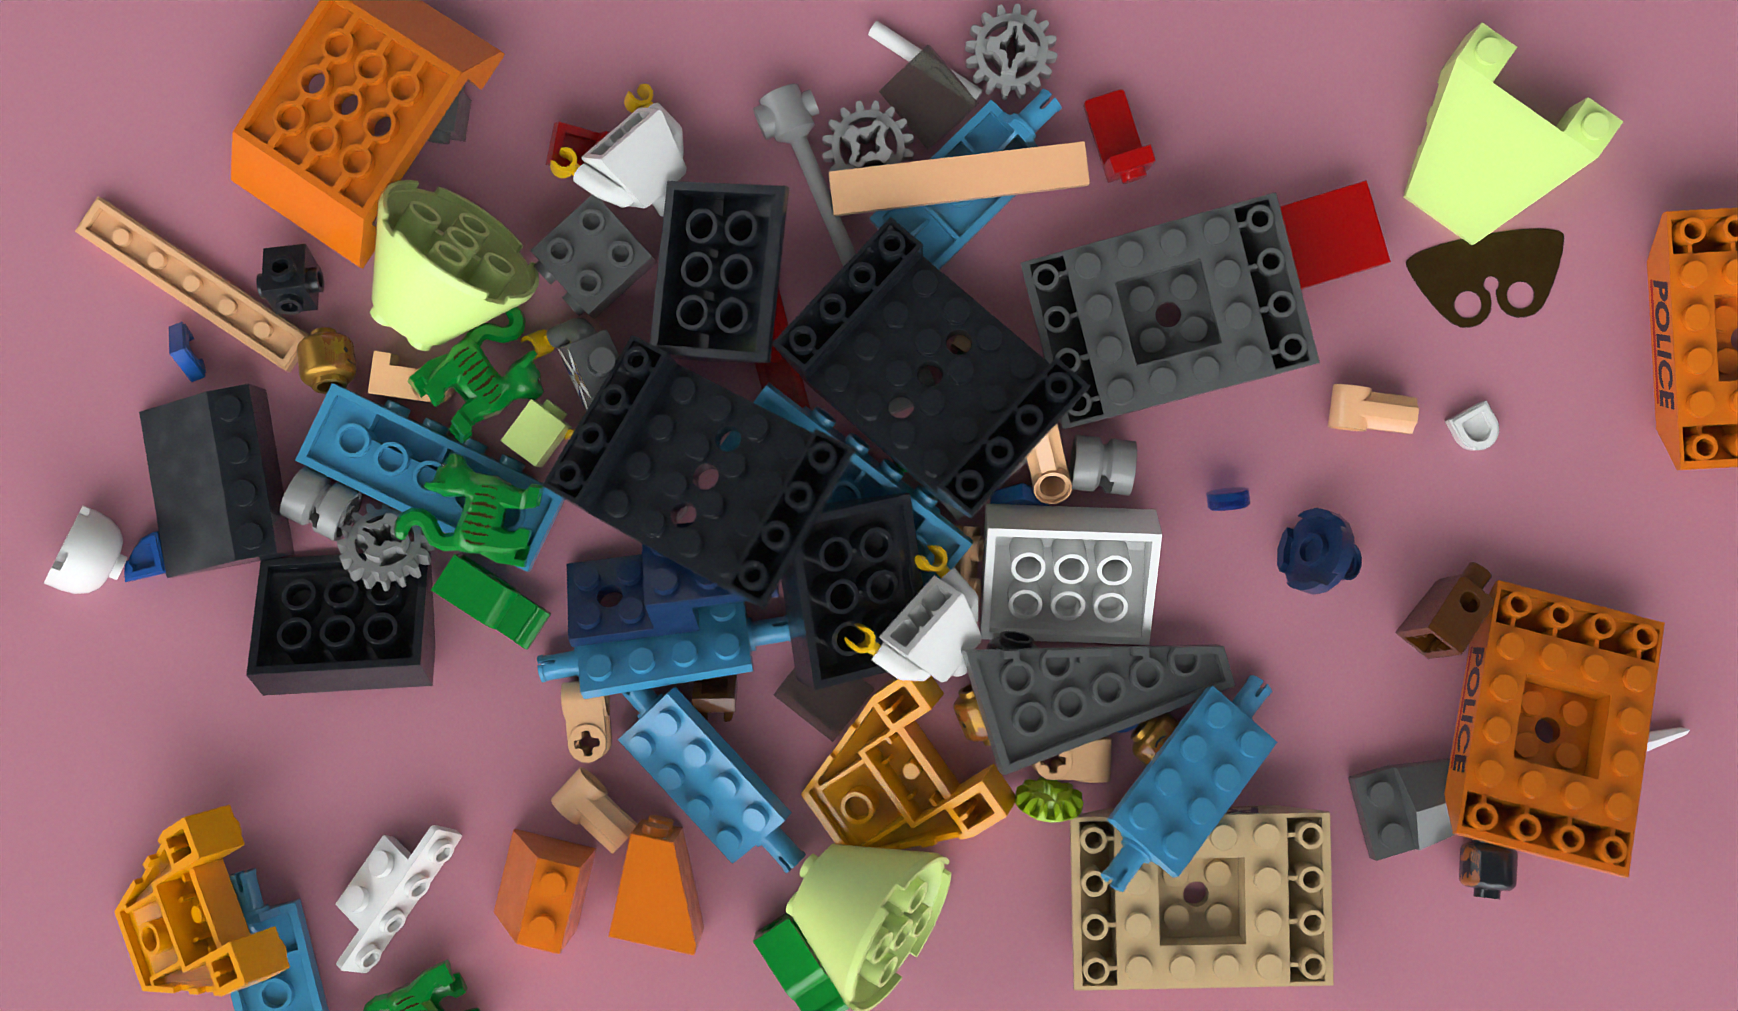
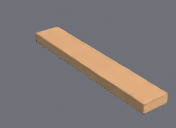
(959, 178)
(192, 283)

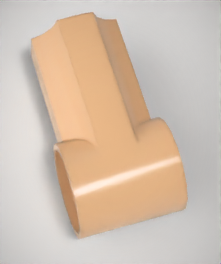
(1361, 409)
(1049, 460)
(586, 803)

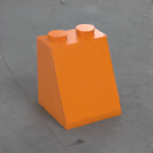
(543, 890)
(658, 890)

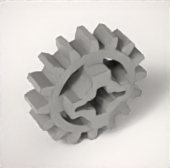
(1026, 52)
(852, 136)
(386, 555)

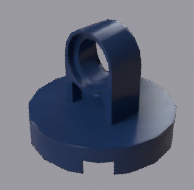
(1318, 552)

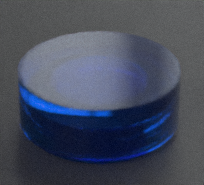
(1228, 499)

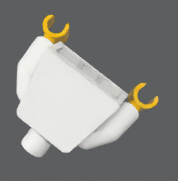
(633, 159)
(931, 628)

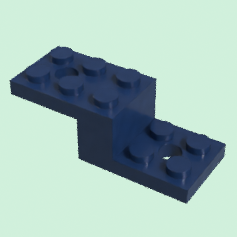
(655, 600)

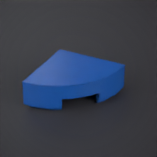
(182, 354)
(1016, 495)
(145, 559)

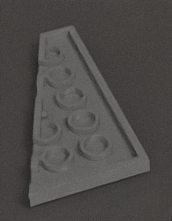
(1066, 697)

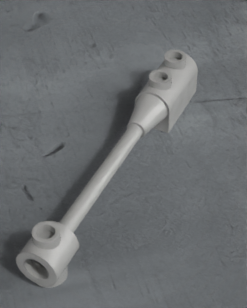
(788, 118)

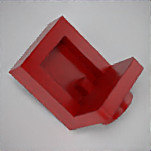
(573, 137)

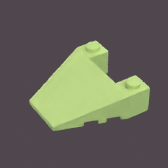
(1490, 152)

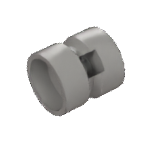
(1103, 464)
(316, 501)

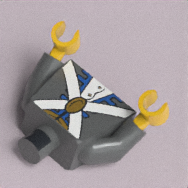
(584, 352)

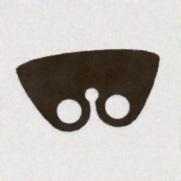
(1507, 255)

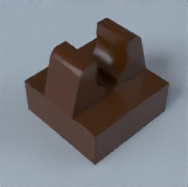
(716, 695)

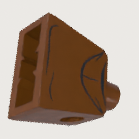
(1449, 614)

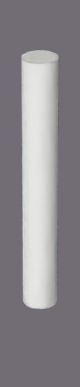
(908, 51)

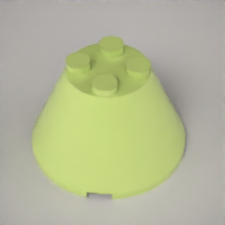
(443, 265)
(868, 913)

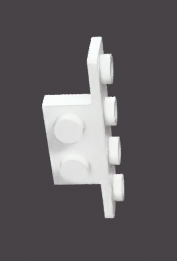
(387, 892)

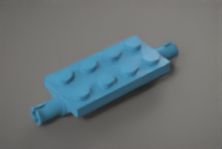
(950, 226)
(624, 666)
(707, 778)
(1190, 783)
(296, 987)

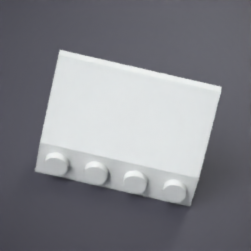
(1070, 573)

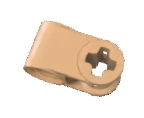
(585, 716)
(1084, 764)

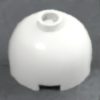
(88, 554)

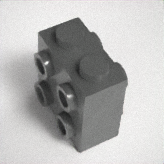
(592, 258)

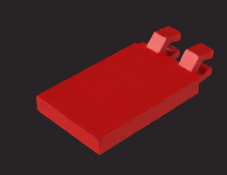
(1334, 235)

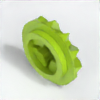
(1049, 800)

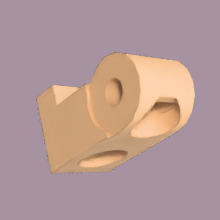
(391, 380)

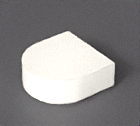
(1474, 427)

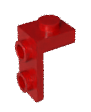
(1117, 138)

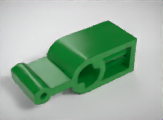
(490, 600)
(797, 966)

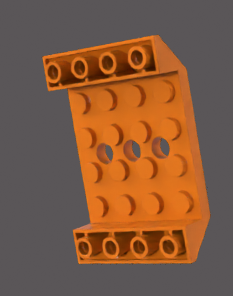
(330, 166)

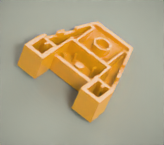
(893, 786)
(186, 917)

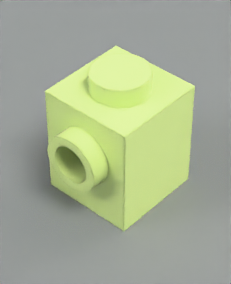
(537, 432)

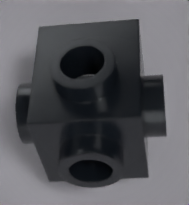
(290, 279)

